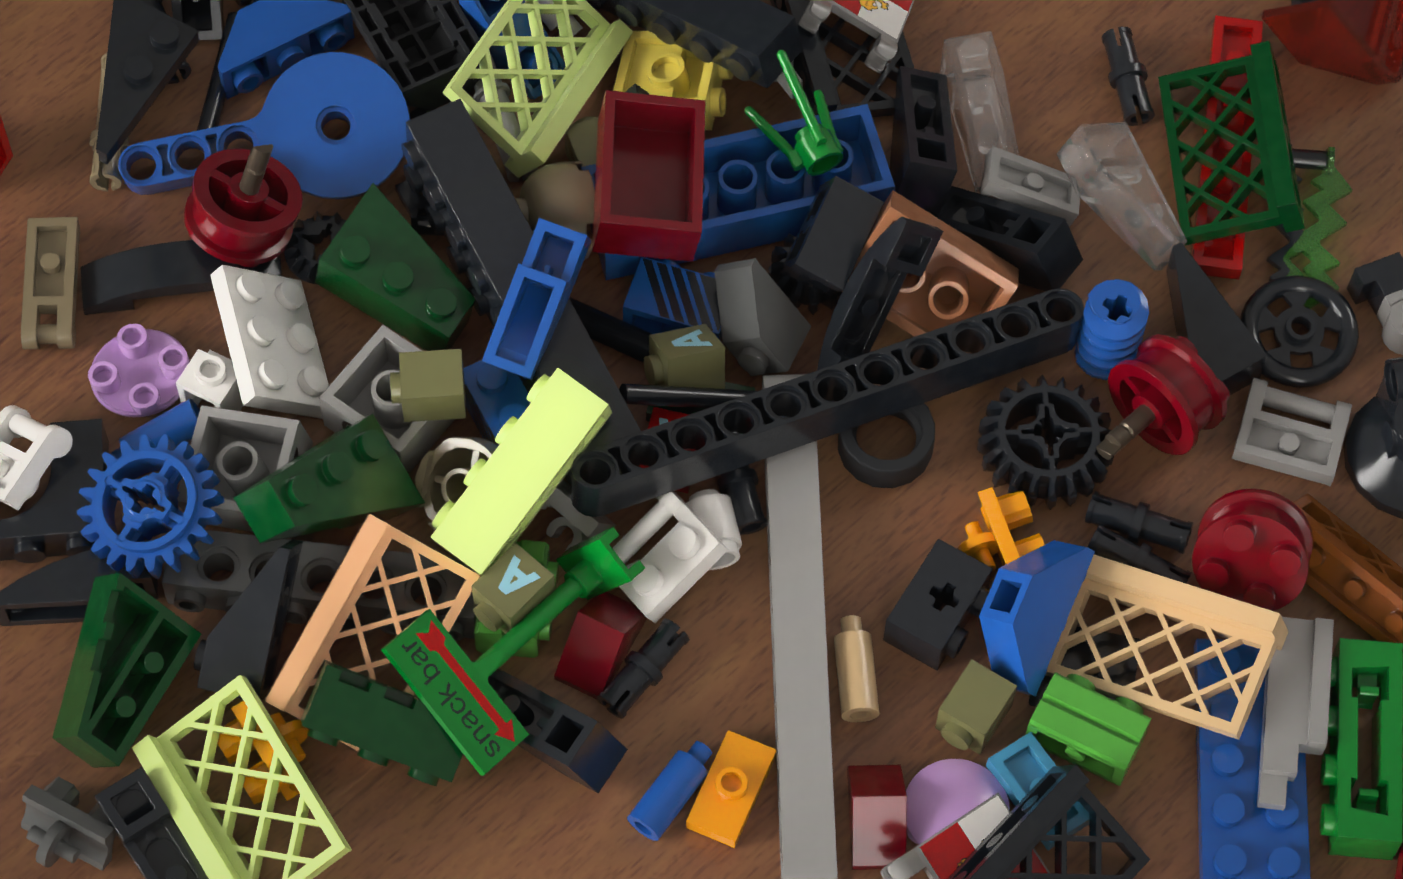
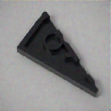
(141, 60)

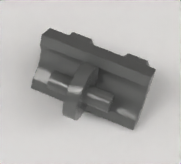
(65, 830)

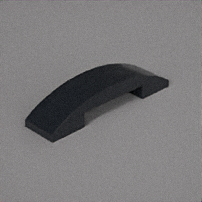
(152, 272)
(874, 287)
(148, 829)

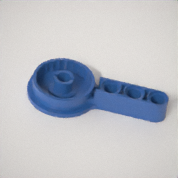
(293, 121)

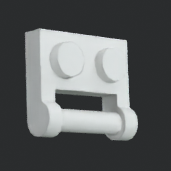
(22, 471)
(674, 561)

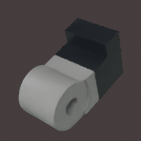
(1383, 288)

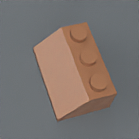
(957, 282)

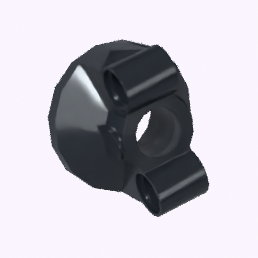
(1376, 444)

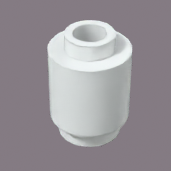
(719, 516)

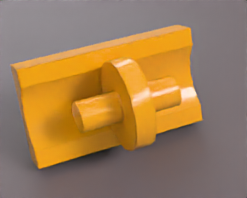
(1000, 517)
(292, 732)

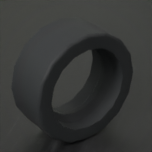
(895, 472)

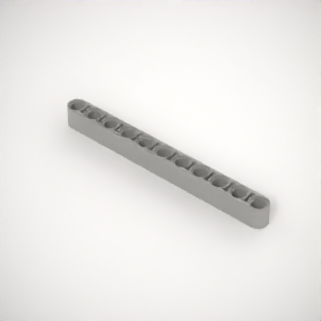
(800, 662)

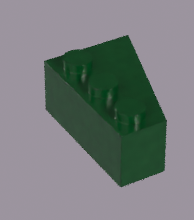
(395, 275)
(331, 486)
(119, 670)
(381, 723)

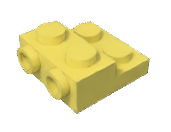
(672, 73)

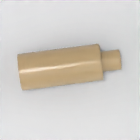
(856, 671)

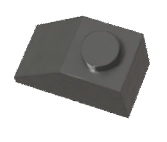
(757, 318)

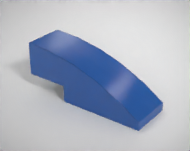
(536, 298)

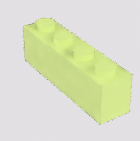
(521, 472)

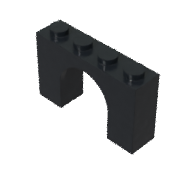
(53, 523)

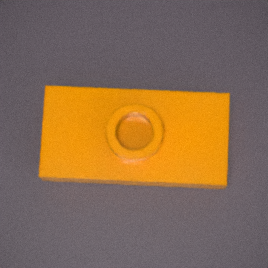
(731, 788)

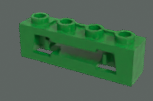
(1359, 831)

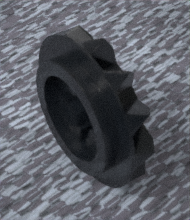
(301, 253)

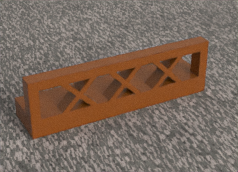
(1354, 574)

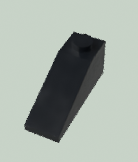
(922, 139)
(1024, 237)
(1211, 323)
(253, 628)
(560, 733)

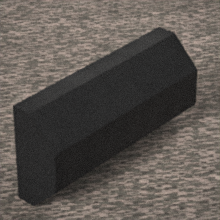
(417, 44)

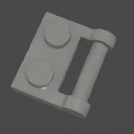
(1288, 443)

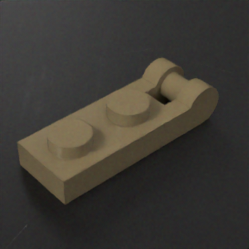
(50, 281)

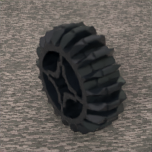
(1080, 434)

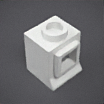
(212, 379)

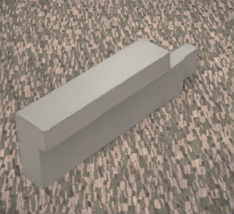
(1294, 706)

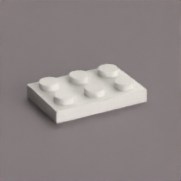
(271, 341)

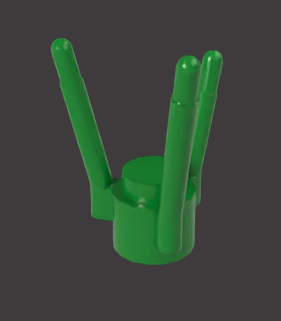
(816, 143)

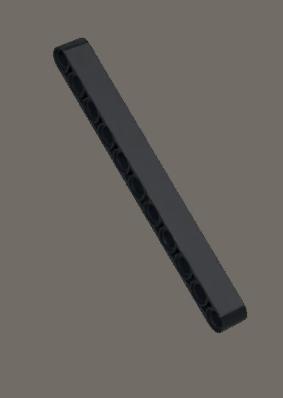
(994, 345)

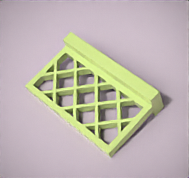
(560, 100)
(198, 816)

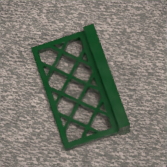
(1273, 146)

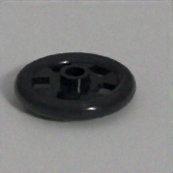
(1338, 318)

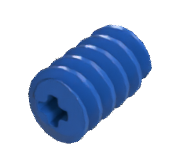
(1111, 327)

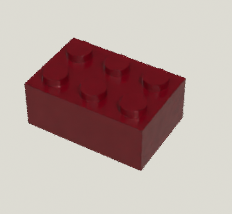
(649, 176)

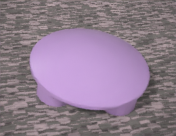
(138, 371)
(946, 793)

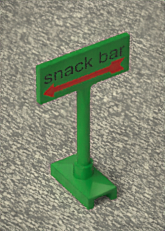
(459, 689)

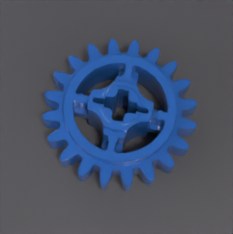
(160, 489)

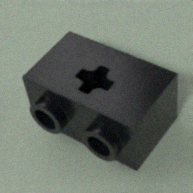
(942, 578)

